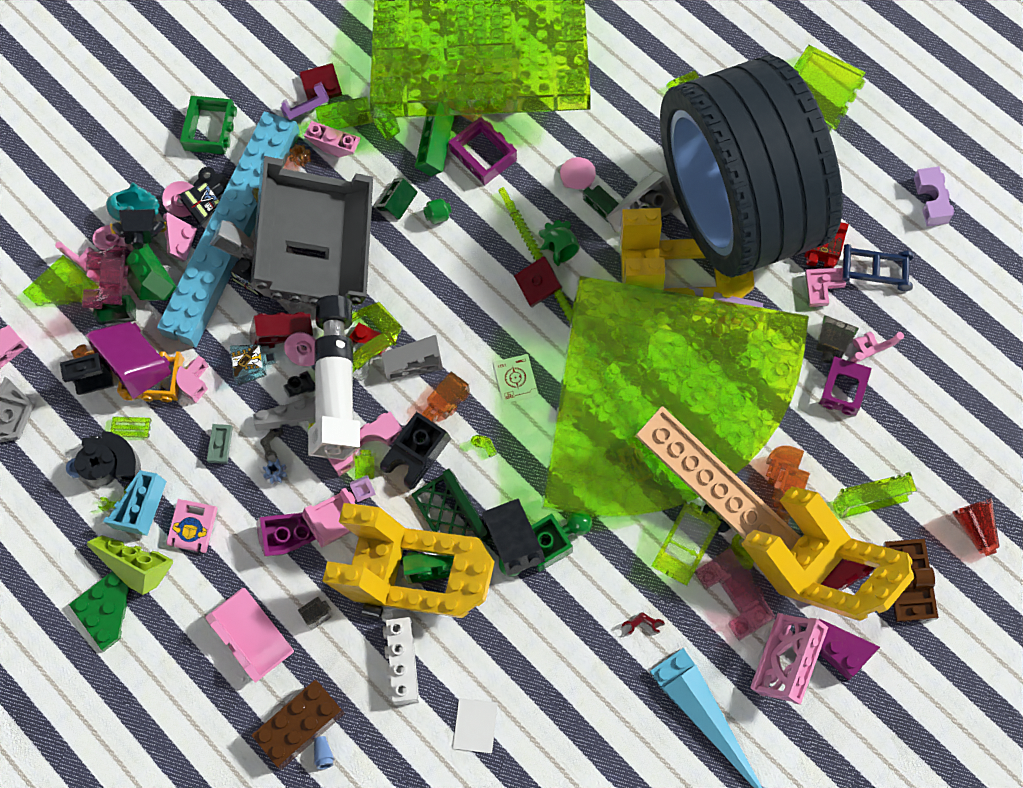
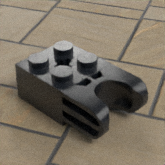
(417, 455)

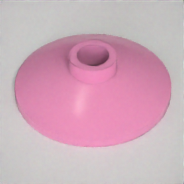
(171, 195)
(104, 239)
(295, 350)

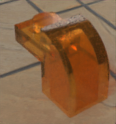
(780, 458)

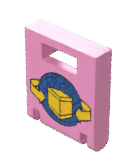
(191, 529)

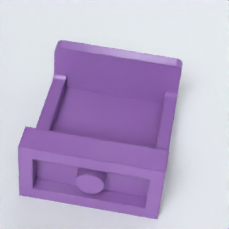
(320, 99)

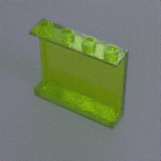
(830, 82)

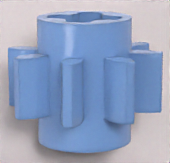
(277, 476)

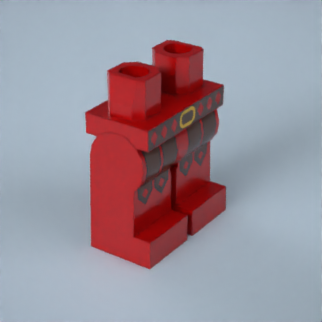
(830, 252)

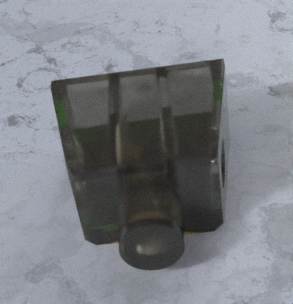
(834, 338)

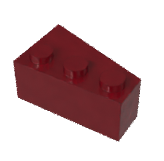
(275, 329)
(846, 574)

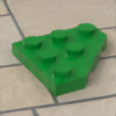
(103, 610)

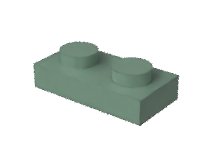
(219, 443)

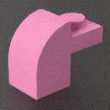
(189, 380)

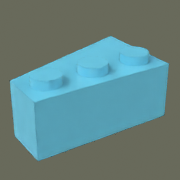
(138, 505)

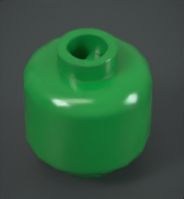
(437, 211)

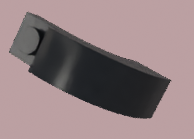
(127, 459)

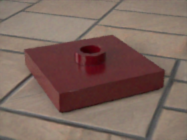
(538, 281)

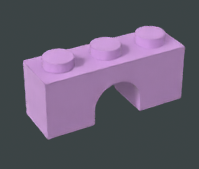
(932, 182)

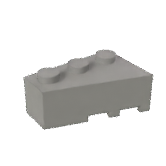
(412, 359)

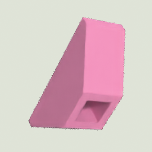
(331, 140)

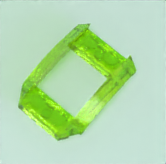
(385, 323)

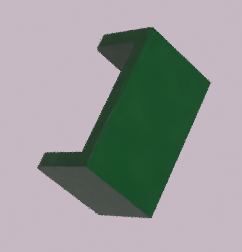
(116, 312)

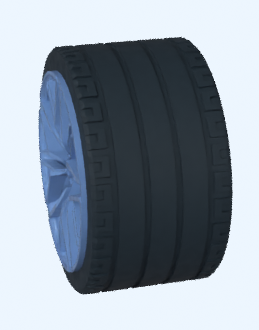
(751, 165)

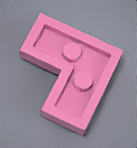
(819, 282)

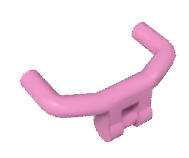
(80, 261)
(874, 348)

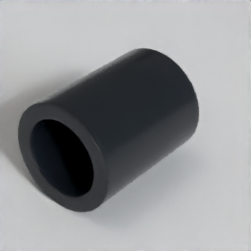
(372, 611)

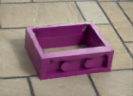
(480, 125)

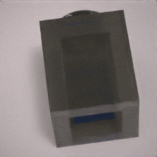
(315, 612)

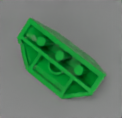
(148, 275)

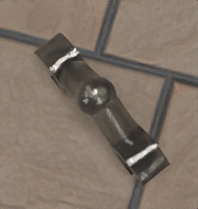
(265, 443)

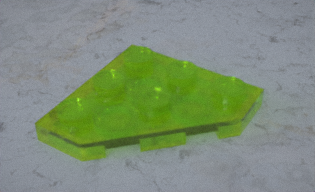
(59, 284)

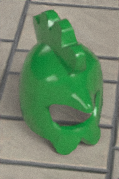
(560, 241)

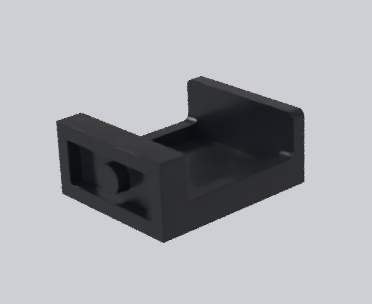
(87, 373)

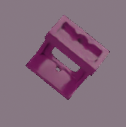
(851, 370)

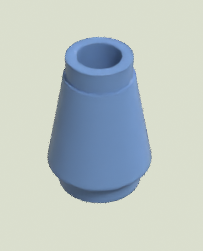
(322, 753)

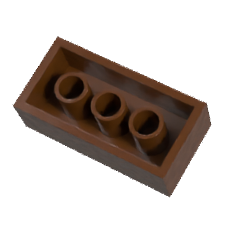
(298, 724)

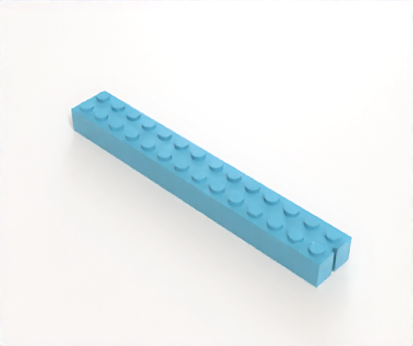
(209, 266)

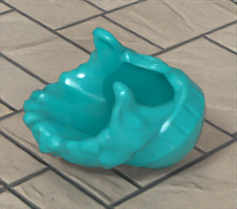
(131, 199)

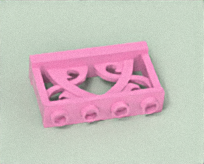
(801, 669)

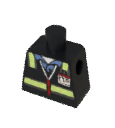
(201, 201)
(242, 275)

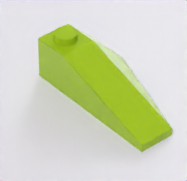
(133, 566)

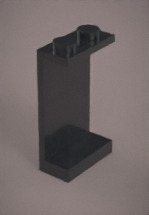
(513, 536)

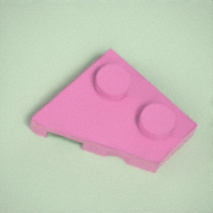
(178, 237)

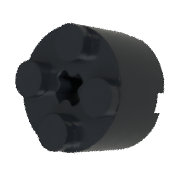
(87, 466)

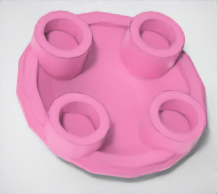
(577, 173)

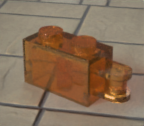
(446, 397)
(788, 478)

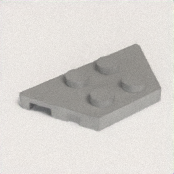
(14, 411)

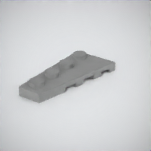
(286, 414)

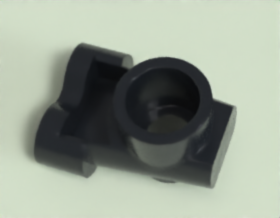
(299, 385)

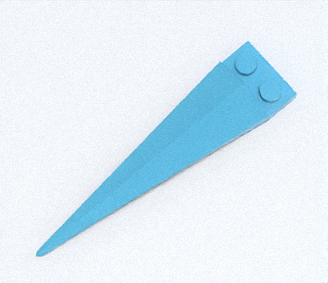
(689, 691)

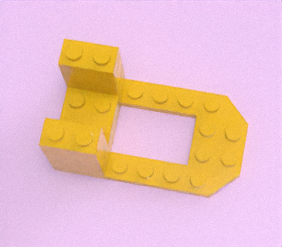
(645, 253)
(825, 542)
(378, 558)

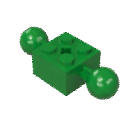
(557, 536)

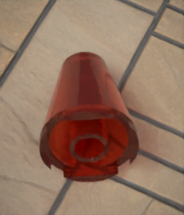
(980, 525)

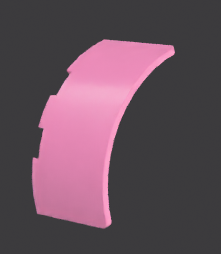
(251, 634)

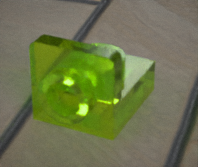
(365, 464)

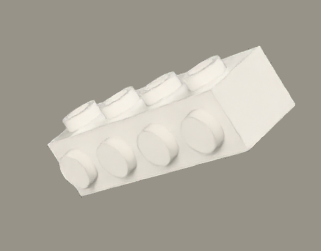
(401, 660)

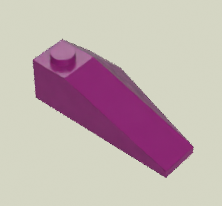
(283, 533)

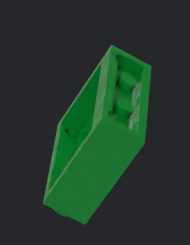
(200, 103)

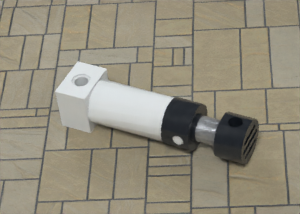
(334, 431)

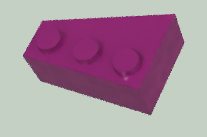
(845, 650)

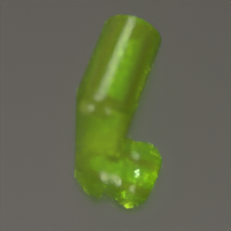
(485, 443)

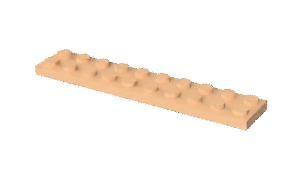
(711, 478)

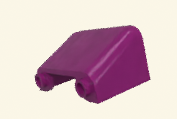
(129, 356)

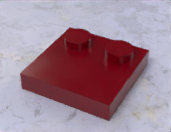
(324, 74)

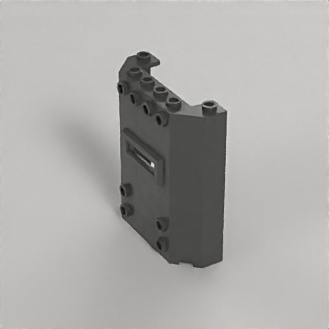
(317, 216)

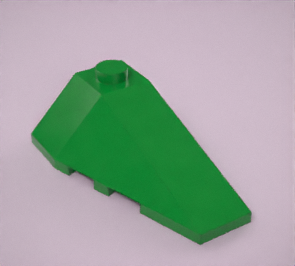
(426, 567)

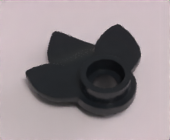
(213, 180)

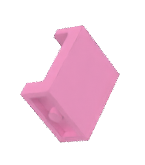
(325, 516)

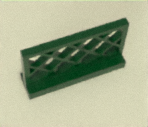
(462, 501)

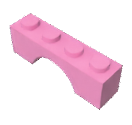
(384, 430)

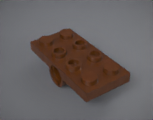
(918, 598)

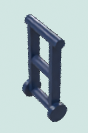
(905, 256)

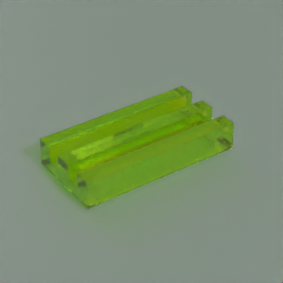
(146, 428)

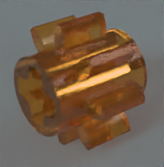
(299, 155)

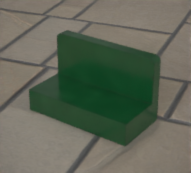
(397, 198)
(600, 201)

